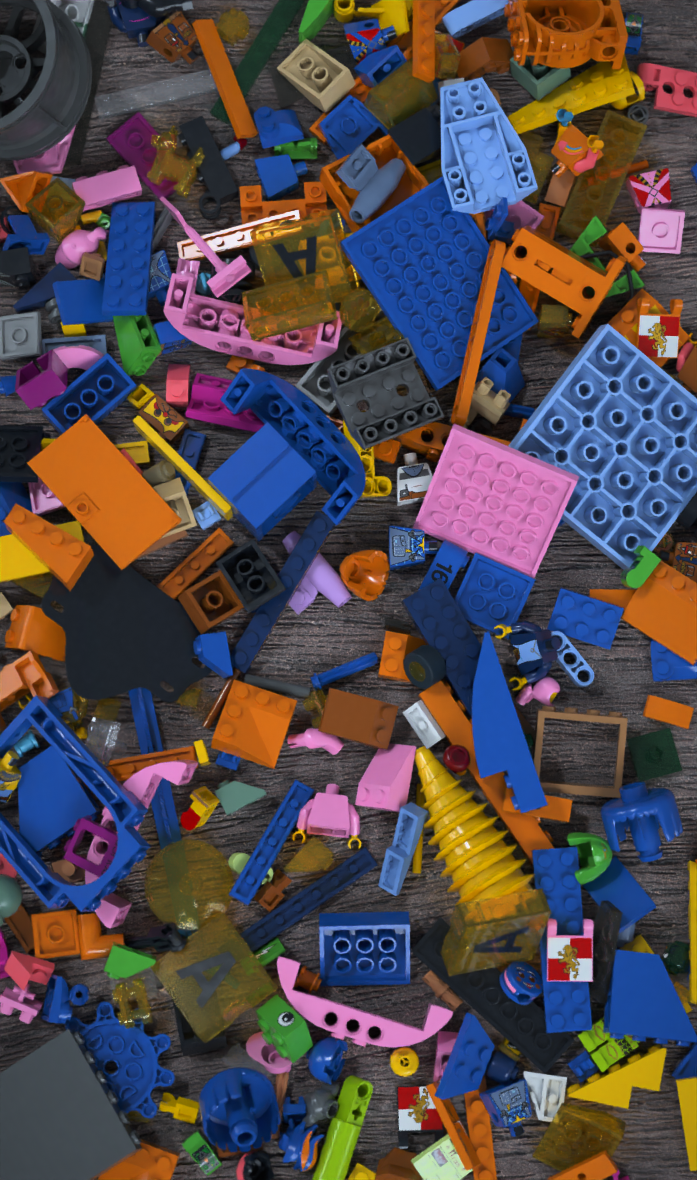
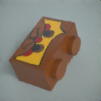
(163, 419)

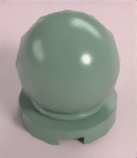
(10, 896)

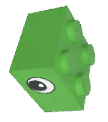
(284, 1029)

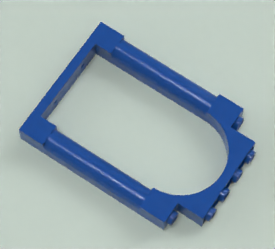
(122, 804)

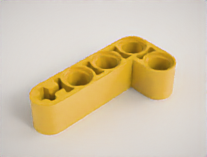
(375, 485)

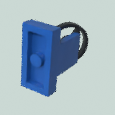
(24, 233)

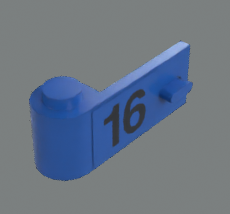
(446, 564)

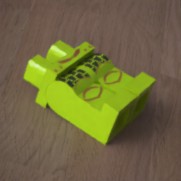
(609, 1051)

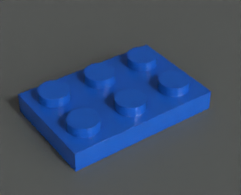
(585, 618)

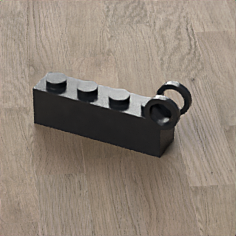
(213, 169)

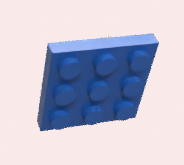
(492, 594)

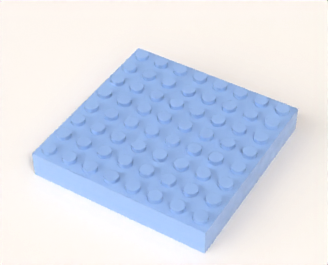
(626, 438)

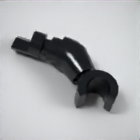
(158, 8)

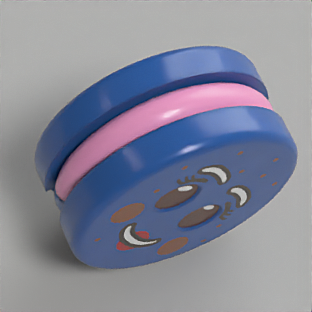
(521, 982)

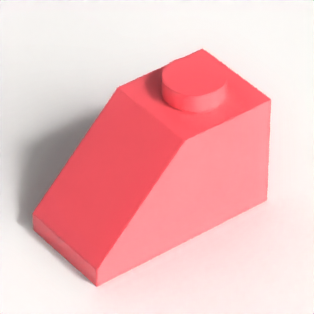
(178, 385)

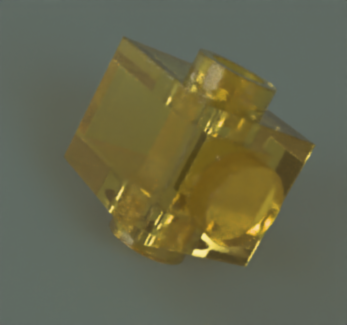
(233, 26)

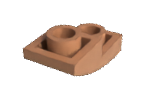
(560, 188)

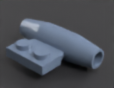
(373, 185)

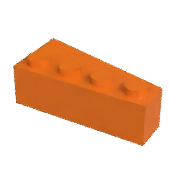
(52, 546)

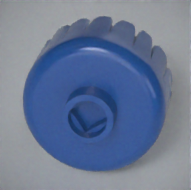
(640, 811)
(239, 1109)

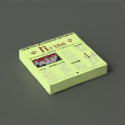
(440, 1162)

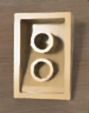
(317, 75)

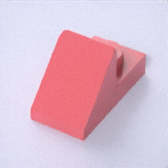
(25, 968)

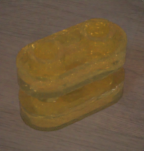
(121, 995)

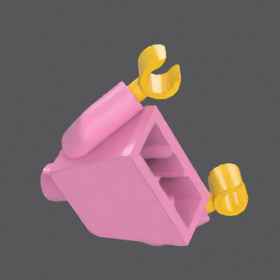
(329, 816)

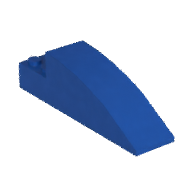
(498, 733)

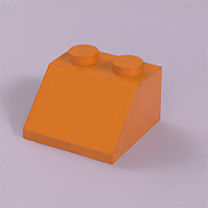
(394, 651)

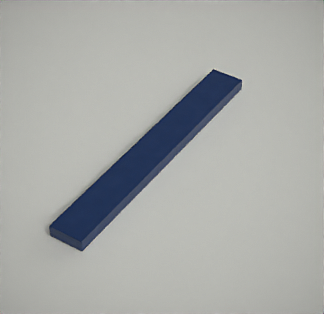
(309, 899)

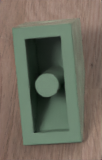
(237, 795)

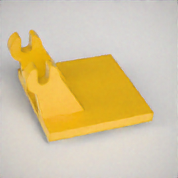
(388, 14)

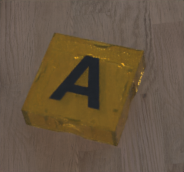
(305, 247)
(495, 932)
(214, 977)

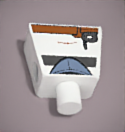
(412, 480)

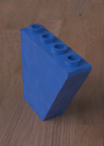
(51, 801)
(645, 1002)

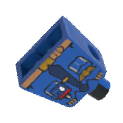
(169, 338)

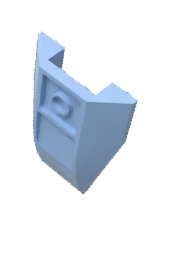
(480, 150)

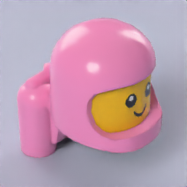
(543, 691)

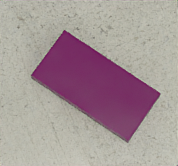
(134, 146)

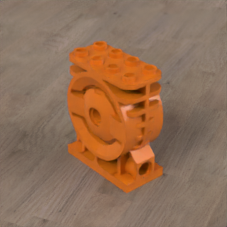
(567, 32)

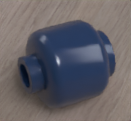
(501, 1068)

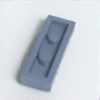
(95, 341)

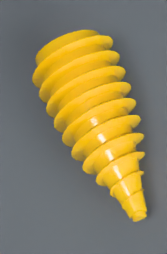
(466, 837)

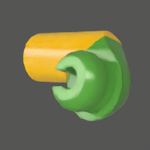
(97, 217)

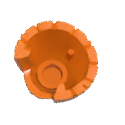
(365, 573)

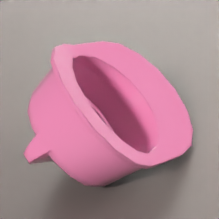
(267, 1055)

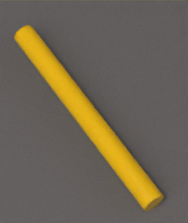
(417, 856)

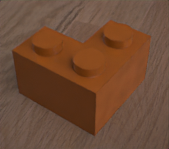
(484, 57)

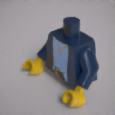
(533, 650)

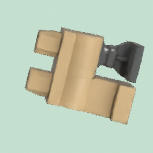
(487, 404)

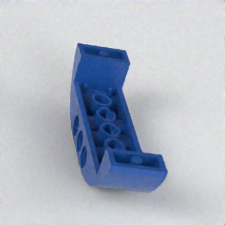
(306, 431)

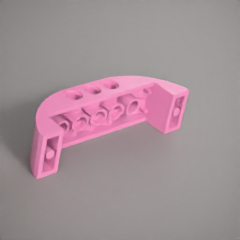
(223, 329)
(143, 786)
(392, 1032)

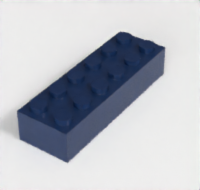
(448, 632)

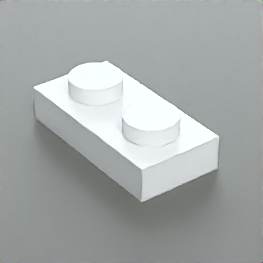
(424, 724)

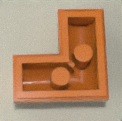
(92, 942)

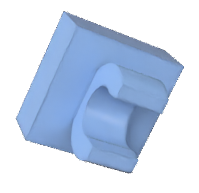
(206, 515)

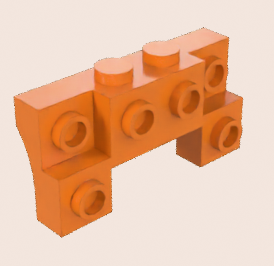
(254, 209)
(24, 677)

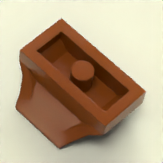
(397, 1166)

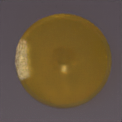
(188, 884)

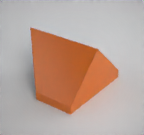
(25, 186)

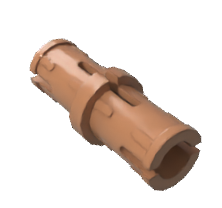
(442, 990)

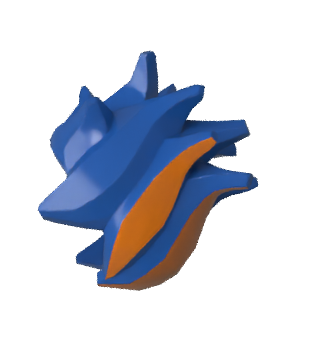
(300, 1145)

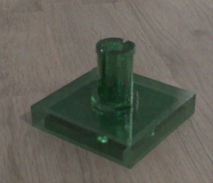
(654, 755)

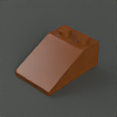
(358, 719)

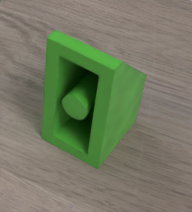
(126, 961)

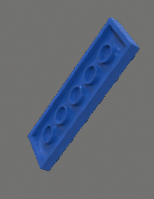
(129, 259)

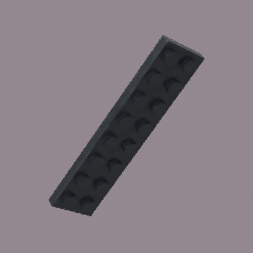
(481, 989)

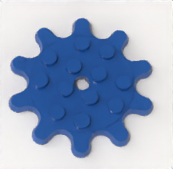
(134, 1055)

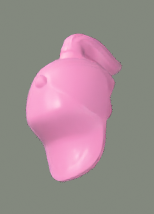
(76, 244)

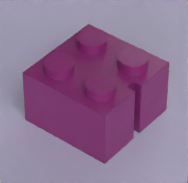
(37, 386)

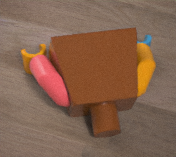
(687, 365)

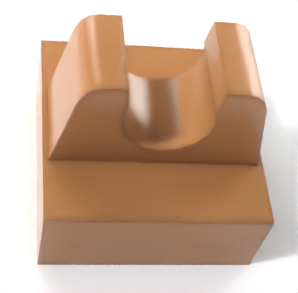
(92, 266)

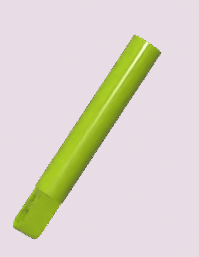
(344, 1130)

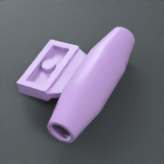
(319, 578)

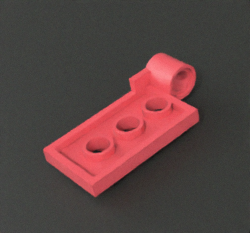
(656, 76)

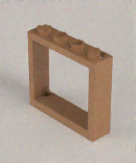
(591, 716)

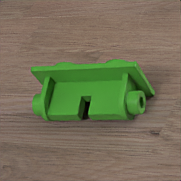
(298, 149)

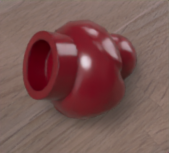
(456, 759)

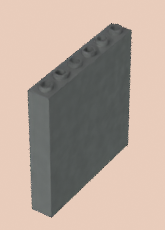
(61, 1116)

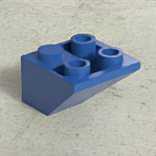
(504, 372)

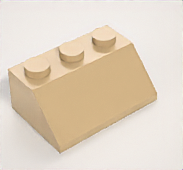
(176, 498)

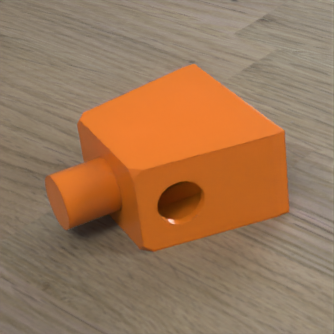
(624, 243)

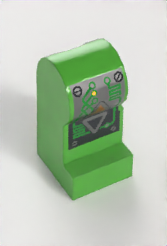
(640, 569)
(202, 1152)

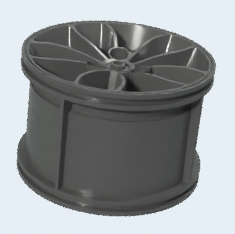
(61, 89)

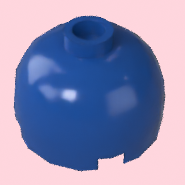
(326, 1060)

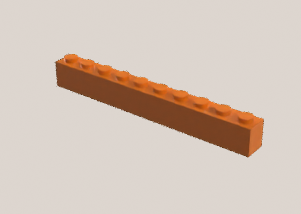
(458, 731)

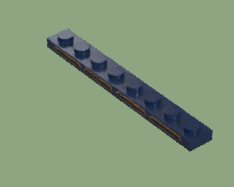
(291, 577)

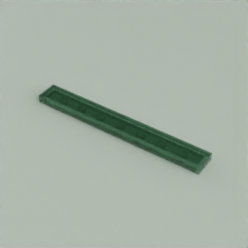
(261, 51)

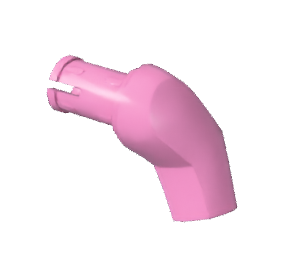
(314, 739)

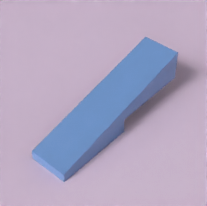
(399, 855)

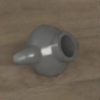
(321, 1103)

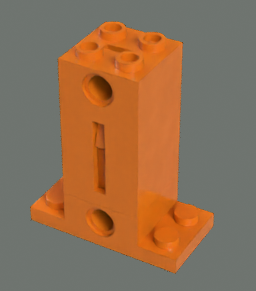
(561, 273)

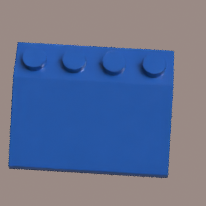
(364, 948)

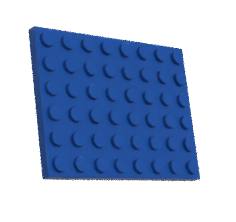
(427, 279)

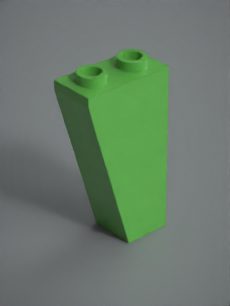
(136, 343)

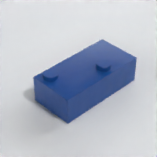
(92, 393)

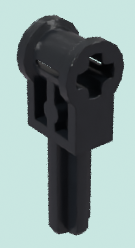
(161, 938)

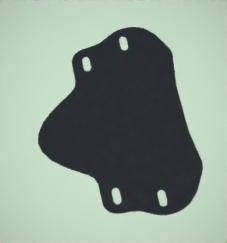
(123, 633)

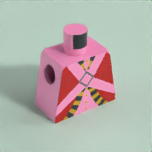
(650, 189)

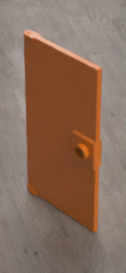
(104, 492)

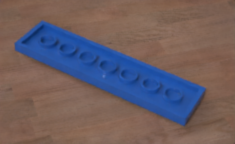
(565, 1002)

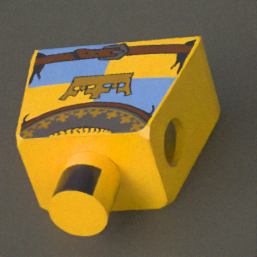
(9, 775)

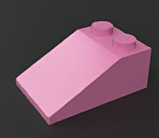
(387, 779)

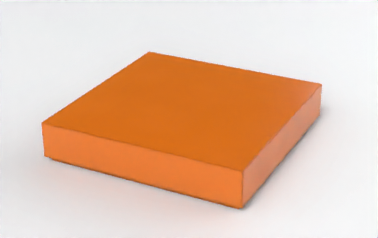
(55, 934)

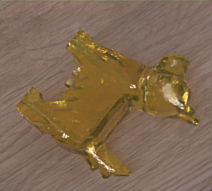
(172, 166)

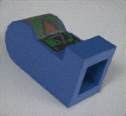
(633, 25)

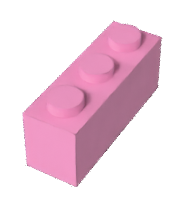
(108, 187)

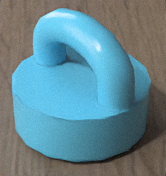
(202, 287)

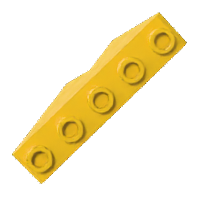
(616, 1085)

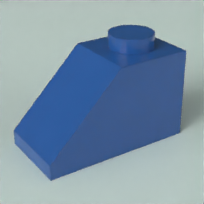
(379, 65)
(214, 653)

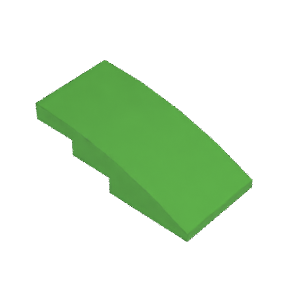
(314, 18)

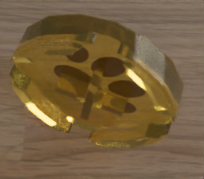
(359, 310)

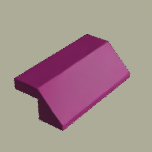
(208, 407)

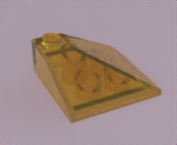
(578, 1135)

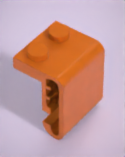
(35, 632)

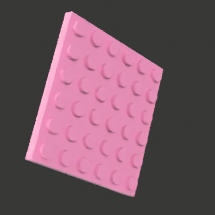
(495, 501)

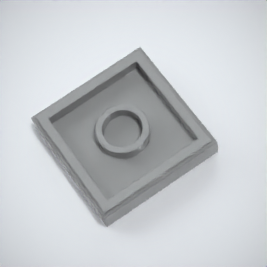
(20, 336)

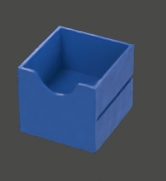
(263, 481)

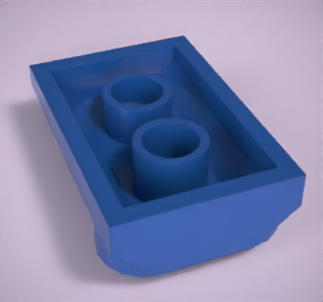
(669, 666)

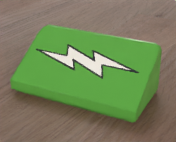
(269, 951)

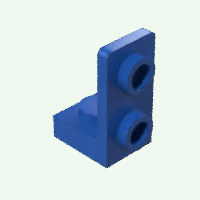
(496, 225)

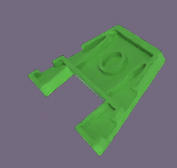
(582, 247)

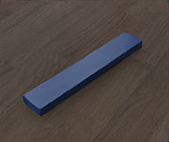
(271, 843)

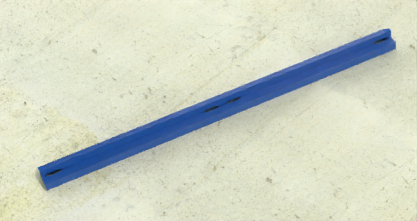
(163, 801)

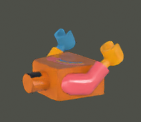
(573, 148)

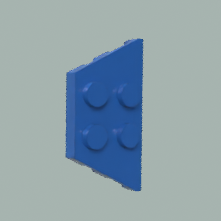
(467, 1060)

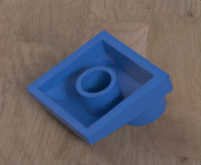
(277, 126)
(56, 1001)

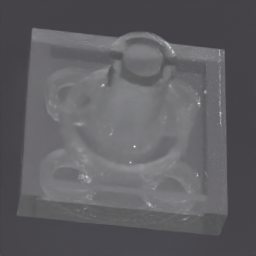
(103, 741)

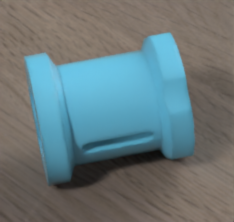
(26, 743)

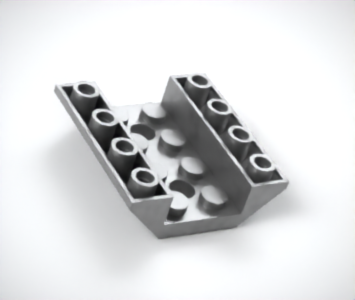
(374, 381)

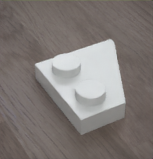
(546, 1093)

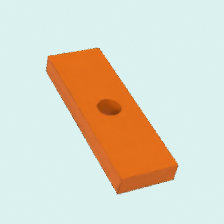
(557, 808)
(594, 1168)

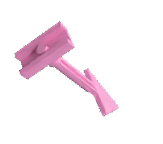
(226, 274)

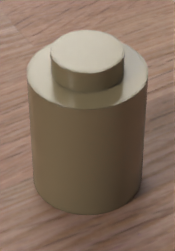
(159, 473)

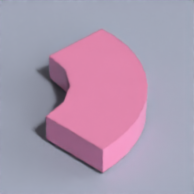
(78, 356)

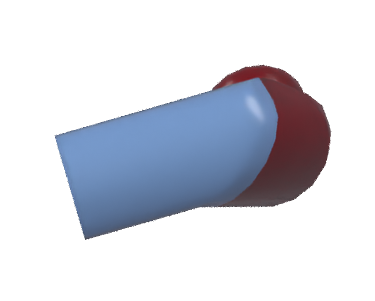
(234, 148)

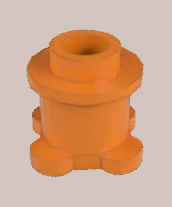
(308, 980)

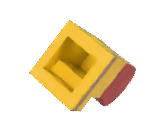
(200, 810)

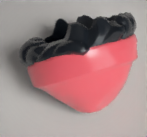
(255, 1166)

